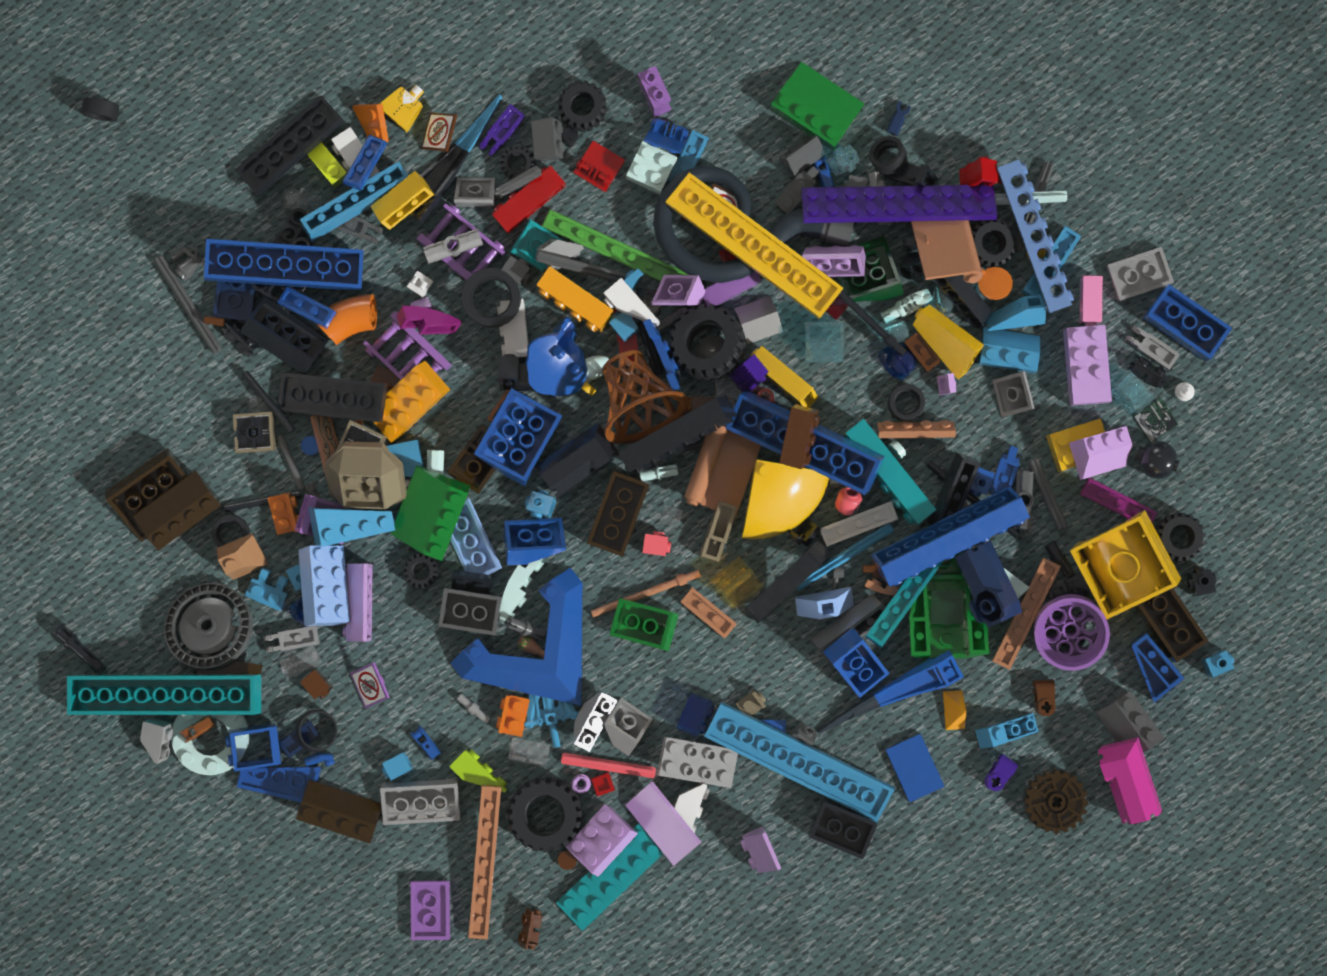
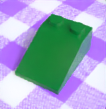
(644, 624)

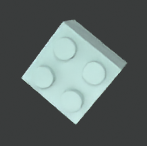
(651, 168)

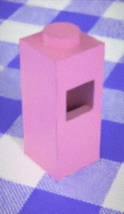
(1090, 300)

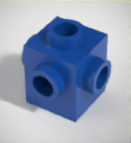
(986, 482)

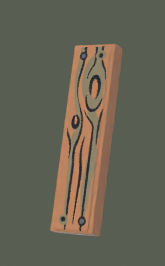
(325, 437)

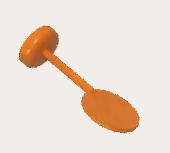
(995, 283)

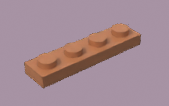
(921, 429)

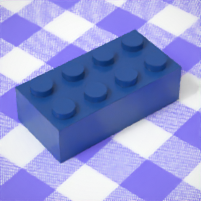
(1187, 323)

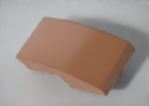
(875, 585)

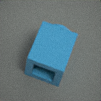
(397, 766)

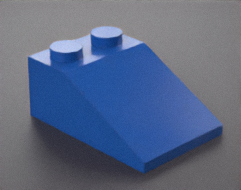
(532, 540)

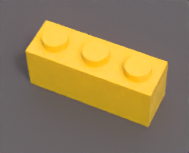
(402, 200)

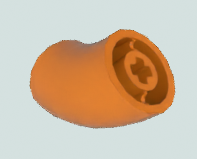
(352, 317)

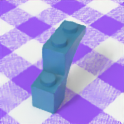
(621, 322)

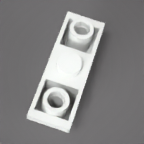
(689, 804)

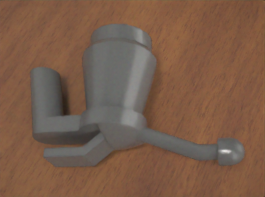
(189, 266)

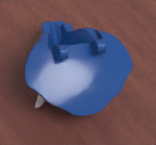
(556, 361)

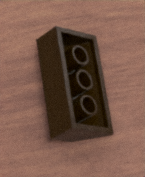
(177, 510)
(339, 811)

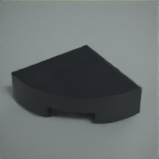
(569, 136)

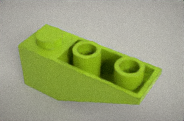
(472, 770)

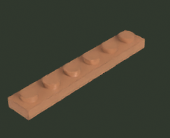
(1030, 607)

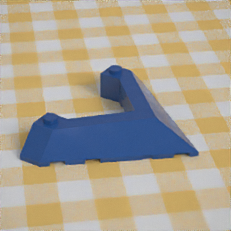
(560, 671)

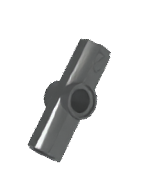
(1024, 487)

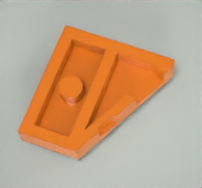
(372, 120)

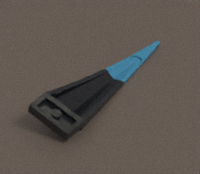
(445, 168)

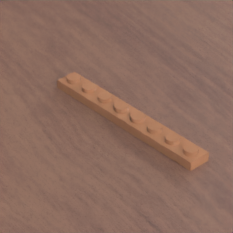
(484, 861)

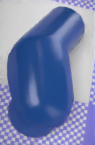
(319, 757)

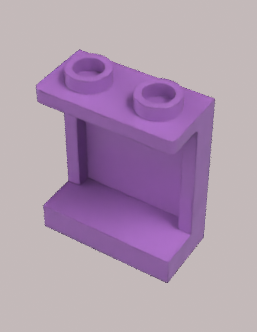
(654, 91)
(304, 523)

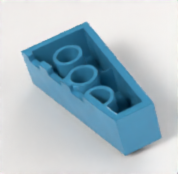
(347, 524)

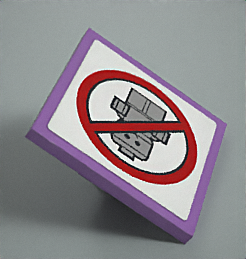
(370, 685)

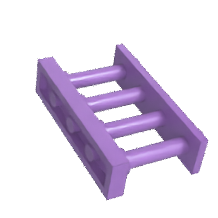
(459, 264)
(411, 337)

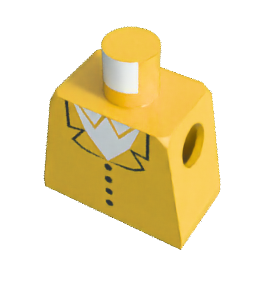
(403, 106)

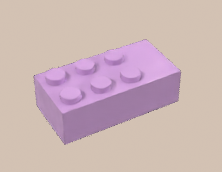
(1087, 365)

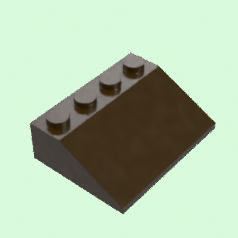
(144, 486)

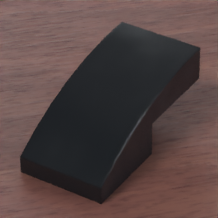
(1074, 585)

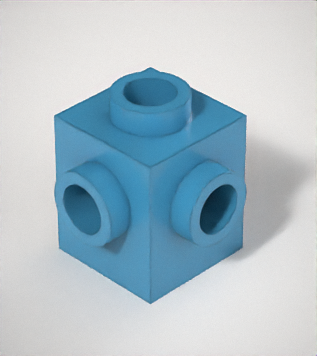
(546, 507)

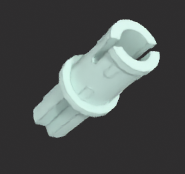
(659, 472)

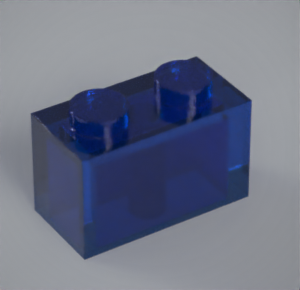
(694, 714)

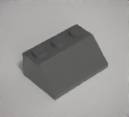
(1128, 720)

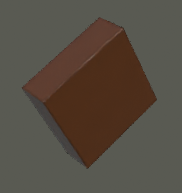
(215, 321)

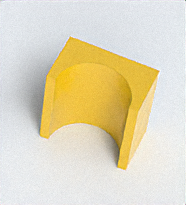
(1126, 565)

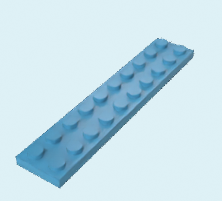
(799, 761)

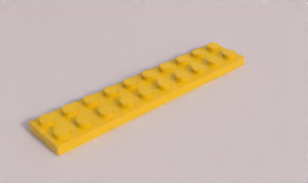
(754, 245)

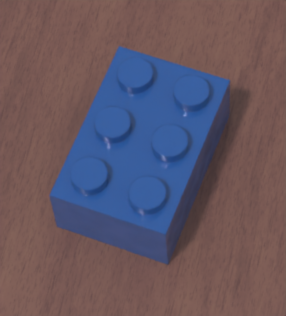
(856, 662)

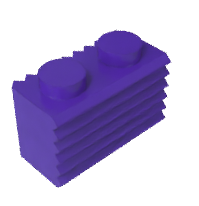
(749, 374)

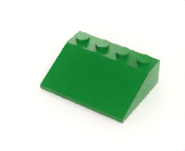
(816, 105)
(430, 512)

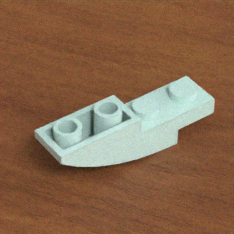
(513, 594)

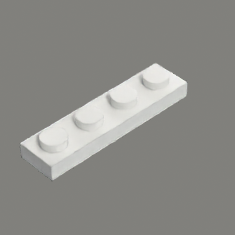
(858, 523)

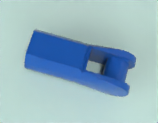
(824, 175)
(428, 745)

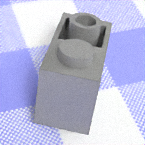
(562, 249)
(156, 738)

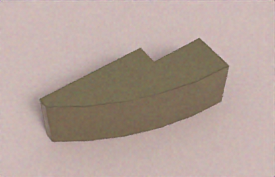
(718, 531)

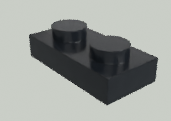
(471, 582)

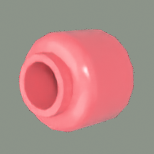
(848, 501)

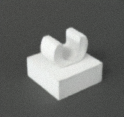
(420, 284)

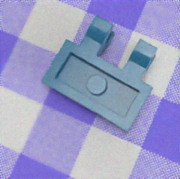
(267, 594)

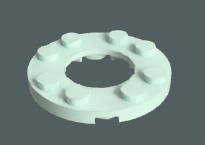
(203, 763)

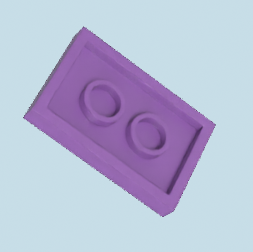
(430, 910)

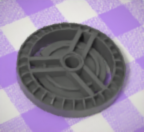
(198, 616)

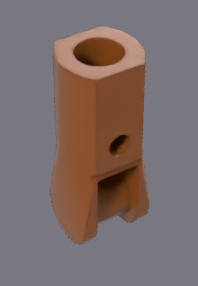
(199, 727)

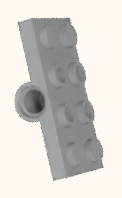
(697, 762)

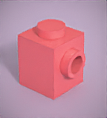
(656, 544)

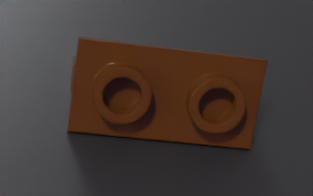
(530, 920)

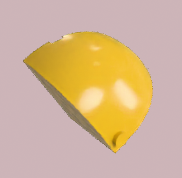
(781, 499)

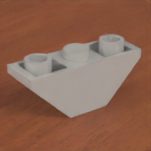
(592, 719)

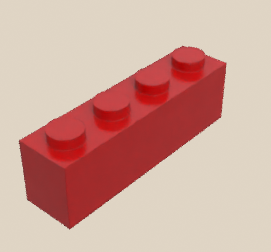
(528, 200)

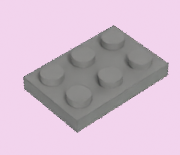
(1140, 274)

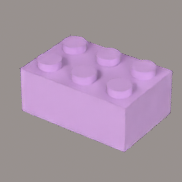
(601, 840)

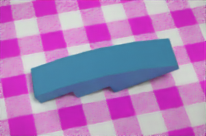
(1063, 247)

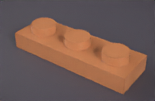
(708, 612)

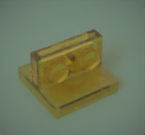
(736, 582)

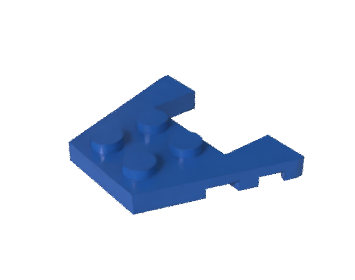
(664, 351)

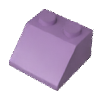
(679, 290)

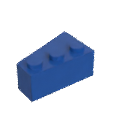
(1155, 666)

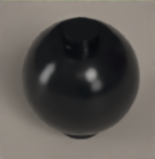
(1157, 459)

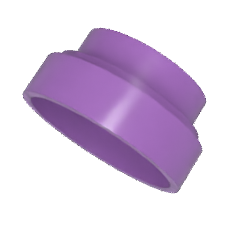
(1075, 656)

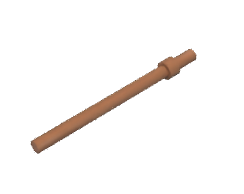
(680, 580)

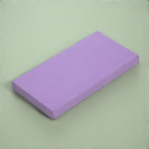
(663, 823)

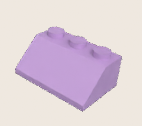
(837, 260)
(1101, 452)

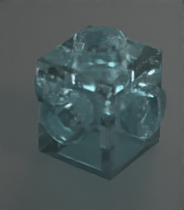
(843, 160)

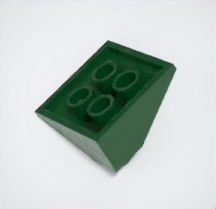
(880, 276)

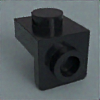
(805, 533)

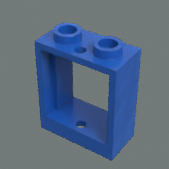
(273, 744)

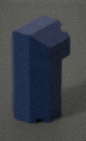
(988, 584)

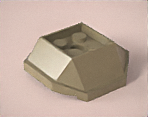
(365, 476)

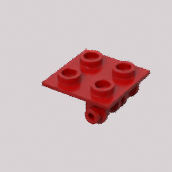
(599, 166)

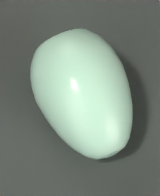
(594, 366)

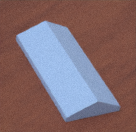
(473, 544)

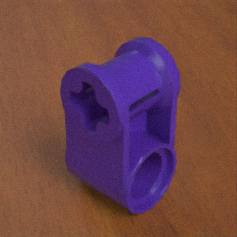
(1002, 770)

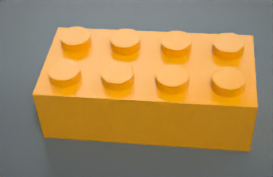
(574, 299)
(411, 400)

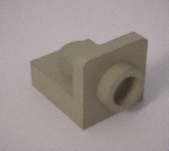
(751, 703)

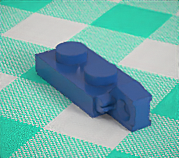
(1006, 470)

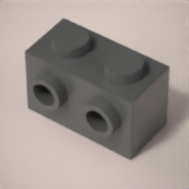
(547, 139)

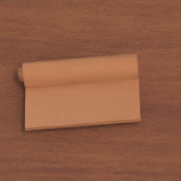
(947, 249)
(722, 469)

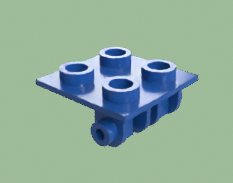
(665, 139)

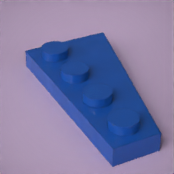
(279, 781)

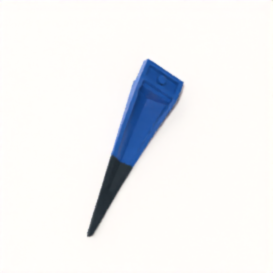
(923, 678)

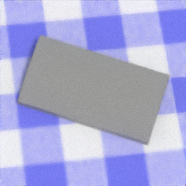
(420, 801)

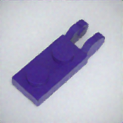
(503, 129)

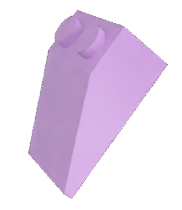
(760, 850)

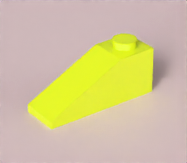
(327, 165)

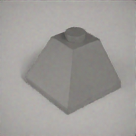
(626, 726)

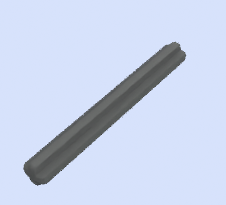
(1040, 186)
(579, 266)

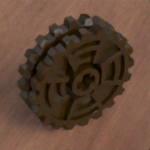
(1040, 800)

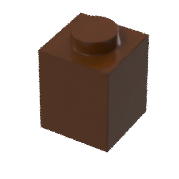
(316, 684)

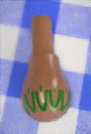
(529, 645)

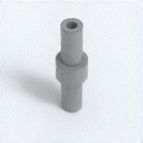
(473, 708)

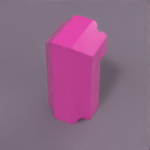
(1129, 780)

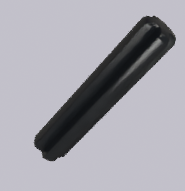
(650, 350)

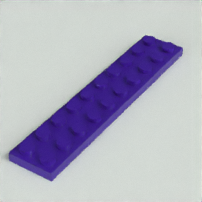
(898, 203)

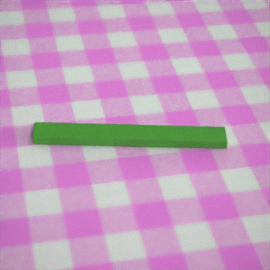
(608, 246)

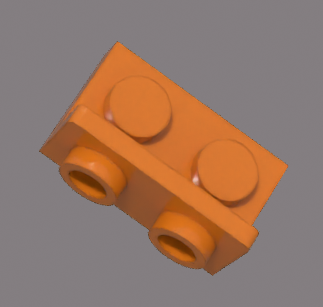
(283, 512)
(513, 715)

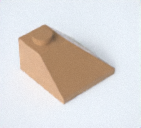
(241, 557)

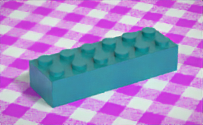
(893, 477)

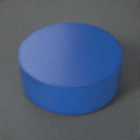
(309, 445)

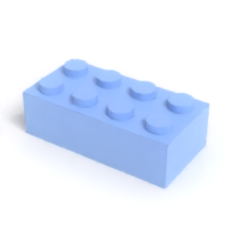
(324, 585)

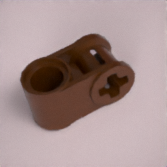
(1044, 693)

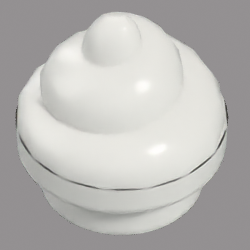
(1184, 391)

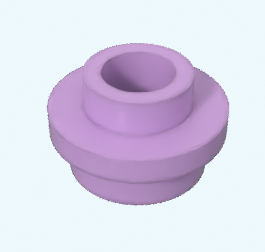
(585, 788)

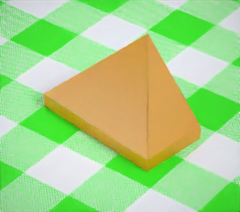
(954, 710)

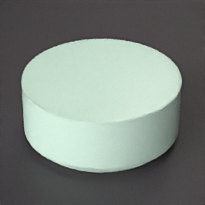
(897, 449)

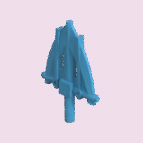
(549, 715)

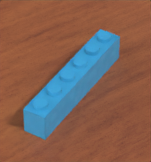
(351, 202)

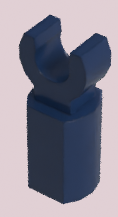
(897, 120)

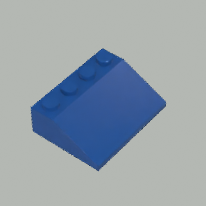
(518, 436)

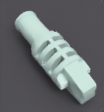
(907, 305)

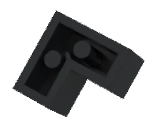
(513, 374)

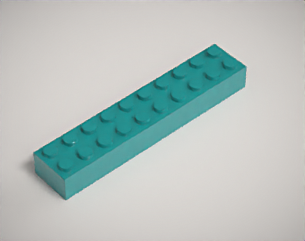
(164, 694)

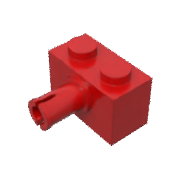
(980, 172)

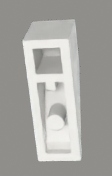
(627, 302)

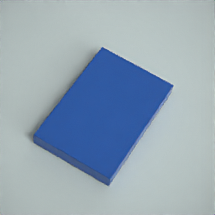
(914, 767)

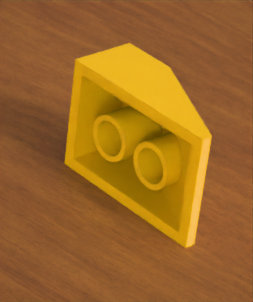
(1060, 442)

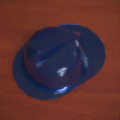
(897, 366)

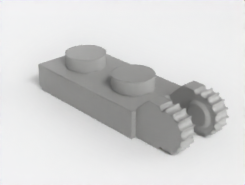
(1154, 348)
(294, 638)

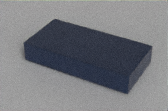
(290, 744)

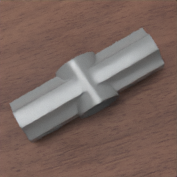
(440, 249)

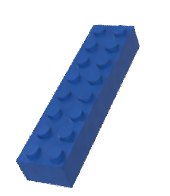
(283, 264)
(831, 453)
(950, 536)

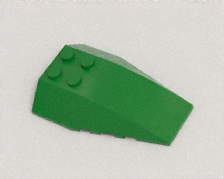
(932, 640)

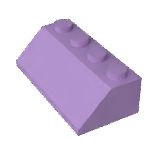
(360, 603)

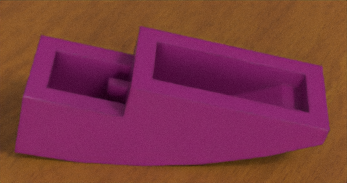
(427, 320)

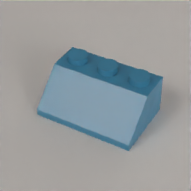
(1010, 350)

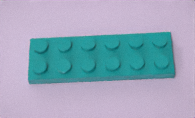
(595, 893)

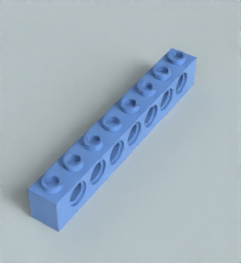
(1006, 173)

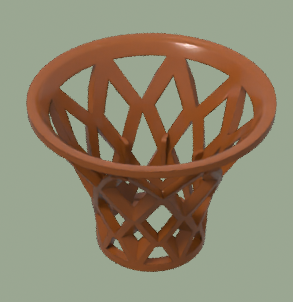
(629, 386)

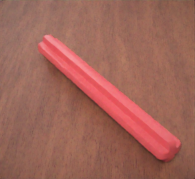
(608, 765)

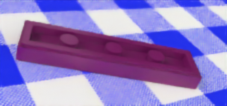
(1114, 500)

